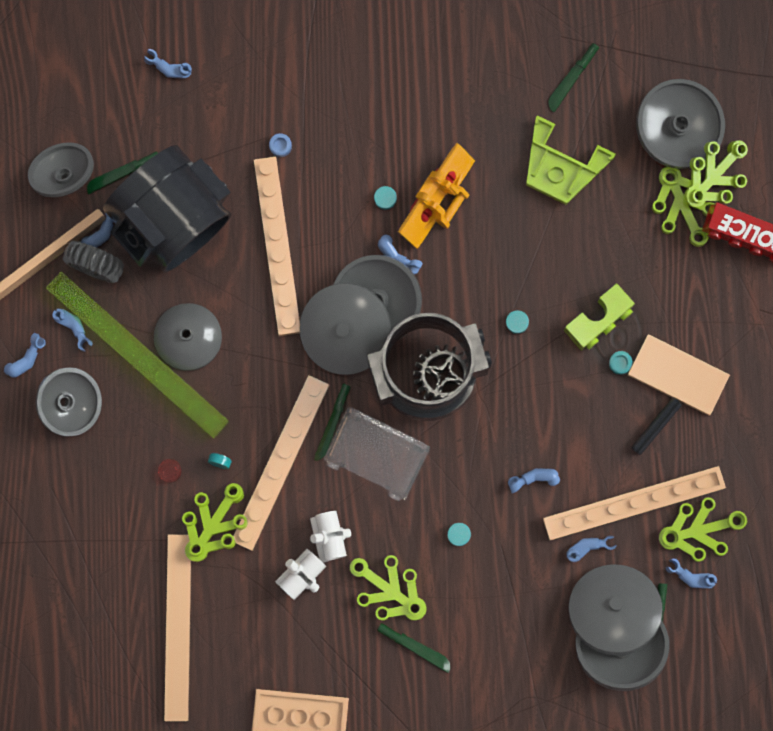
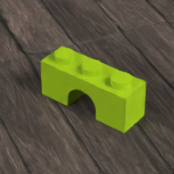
(585, 331)

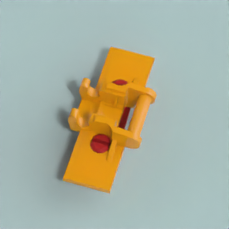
(440, 182)

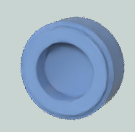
(280, 145)

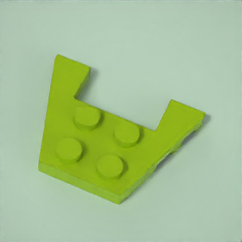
(556, 172)

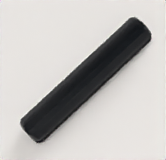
(656, 426)

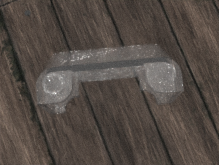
(377, 453)

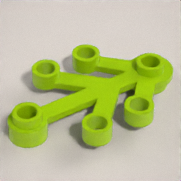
(713, 174)
(679, 204)
(212, 525)
(699, 531)
(391, 590)

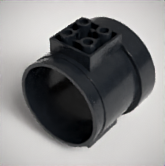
(168, 209)
(468, 337)

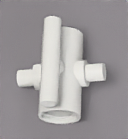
(329, 536)
(301, 574)

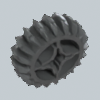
(93, 261)
(454, 379)

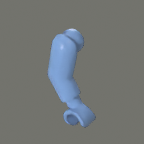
(169, 70)
(100, 236)
(387, 249)
(71, 321)
(28, 360)
(536, 474)
(582, 547)
(693, 580)

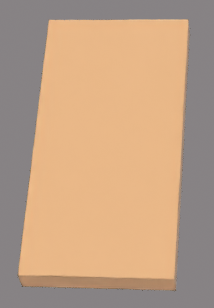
(678, 375)
(298, 712)

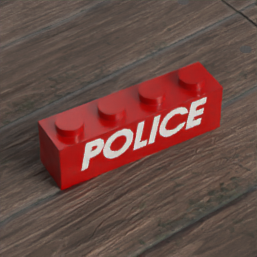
(739, 230)

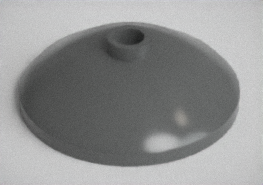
(60, 169)
(189, 352)
(81, 398)

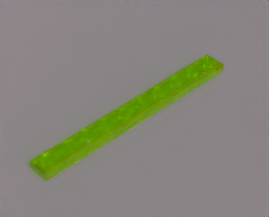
(137, 355)

